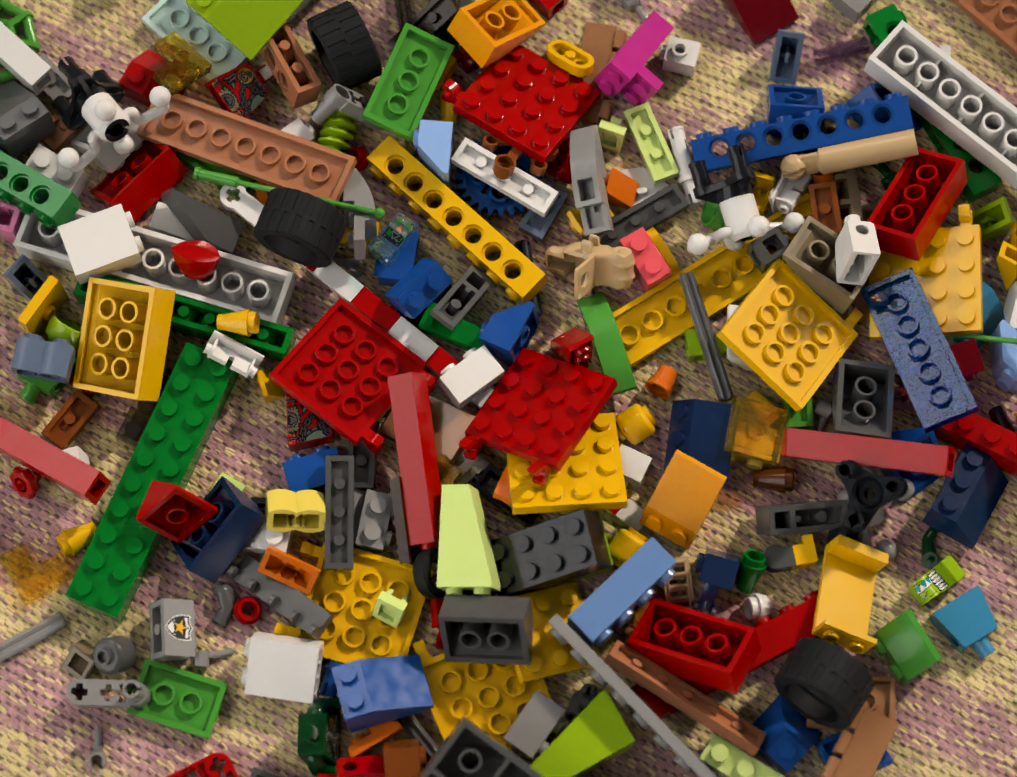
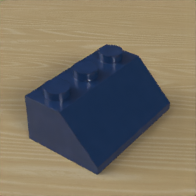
(700, 432)
(967, 498)
(224, 535)

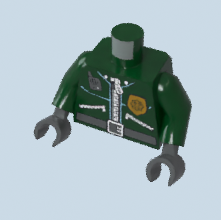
(320, 735)

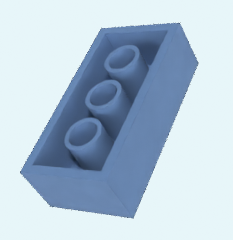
(621, 592)

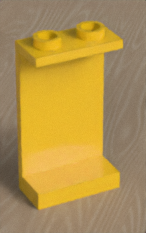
(847, 593)

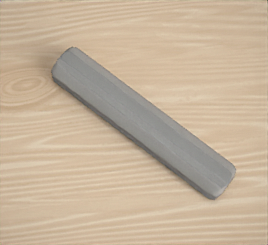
(32, 635)

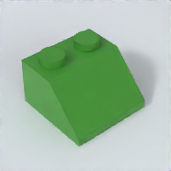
(906, 647)

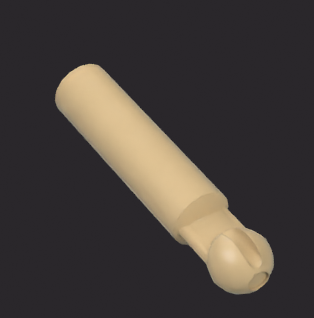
(851, 155)

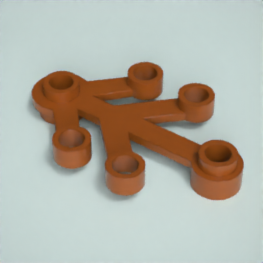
(505, 163)

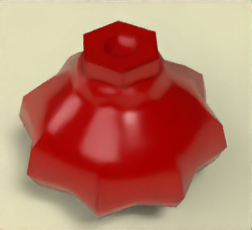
(25, 482)

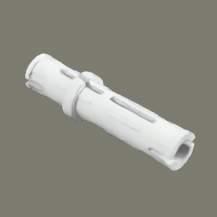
(683, 158)

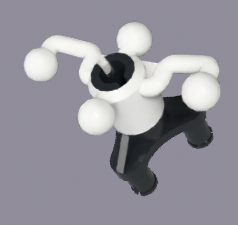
(96, 103)
(736, 205)

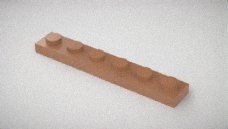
(685, 698)

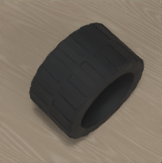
(344, 45)
(300, 227)
(824, 683)

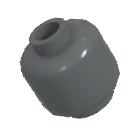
(114, 654)

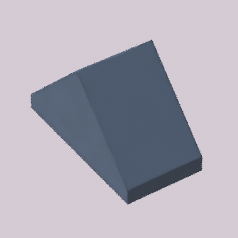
(786, 56)
(25, 277)

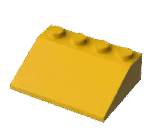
(124, 339)

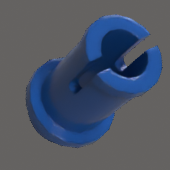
(328, 685)

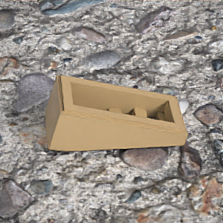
(688, 586)

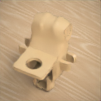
(592, 265)

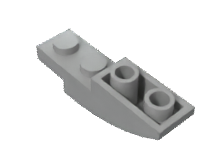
(588, 180)
(364, 224)

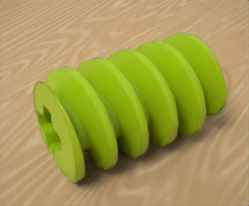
(336, 131)

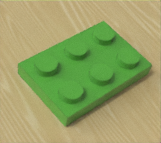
(180, 699)

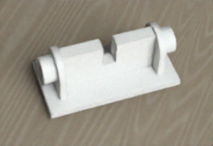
(783, 197)
(244, 359)

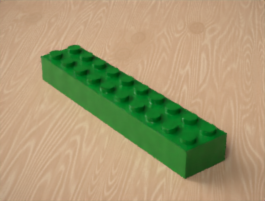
(164, 453)

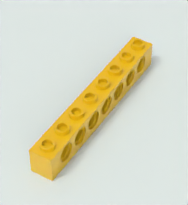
(392, 154)

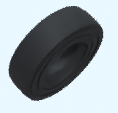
(422, 574)

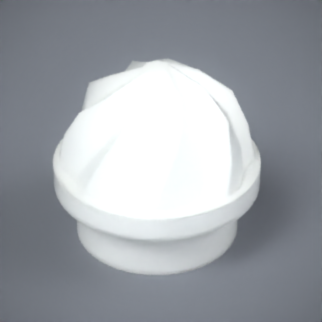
(756, 606)

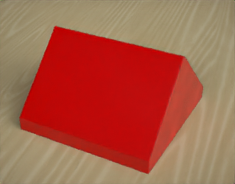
(173, 511)

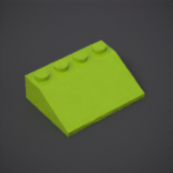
(245, 22)

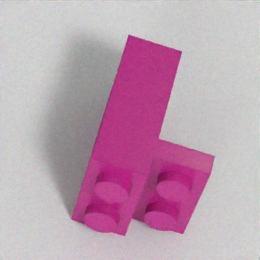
(626, 68)

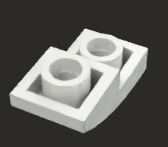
(167, 223)

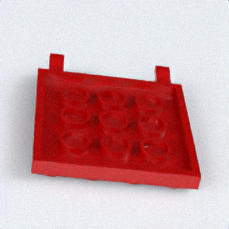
(524, 102)
(344, 373)
(539, 412)

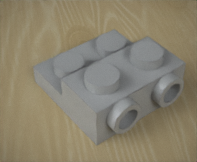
(371, 520)

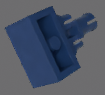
(716, 571)

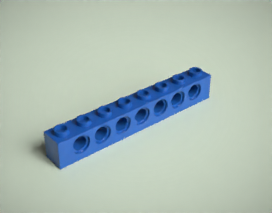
(895, 103)

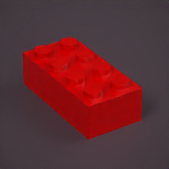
(918, 202)
(696, 645)

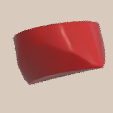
(561, 166)
(196, 258)

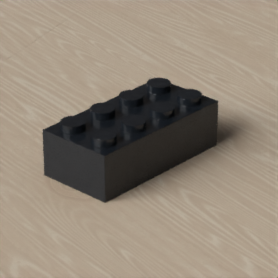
(550, 553)

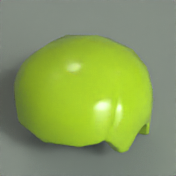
(64, 330)

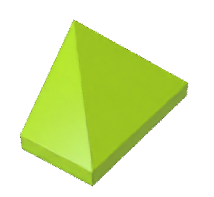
(994, 219)

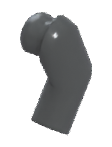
(226, 600)
(580, 701)

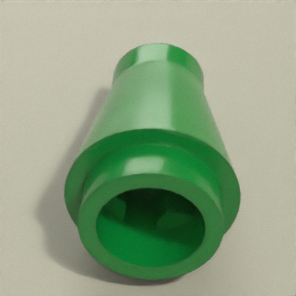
(750, 570)

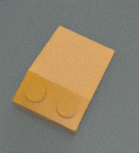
(494, 28)
(682, 499)

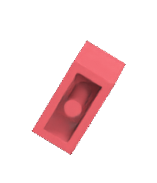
(649, 264)

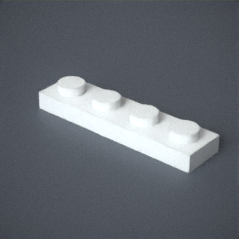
(519, 186)

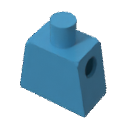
(967, 622)

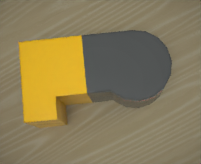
(792, 557)

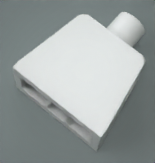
(856, 251)

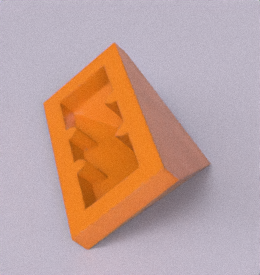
(289, 570)

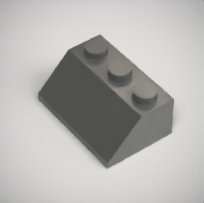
(486, 629)

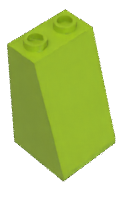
(587, 742)

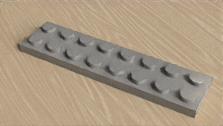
(626, 697)

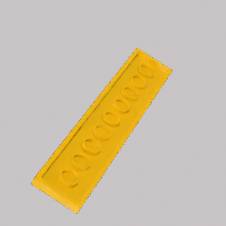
(663, 312)

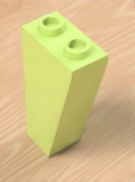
(464, 544)

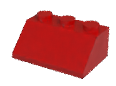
(141, 179)

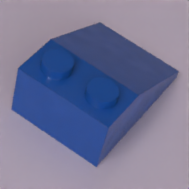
(381, 690)

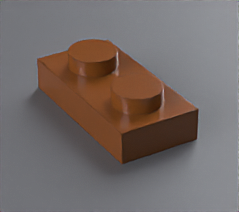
(825, 205)
(70, 420)

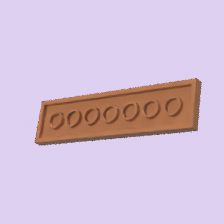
(249, 148)

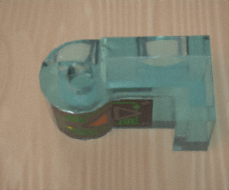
(393, 239)

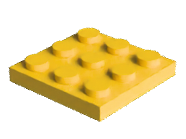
(548, 654)

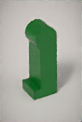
(463, 336)

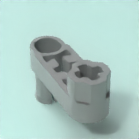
(341, 99)
(96, 687)

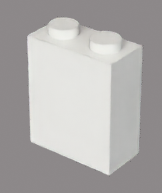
(101, 243)
(283, 667)

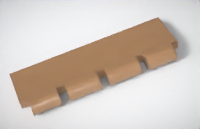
(599, 42)
(863, 749)

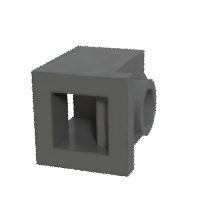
(758, 248)

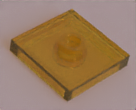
(755, 430)

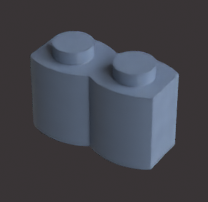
(43, 358)

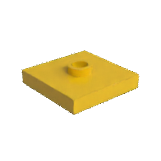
(43, 306)

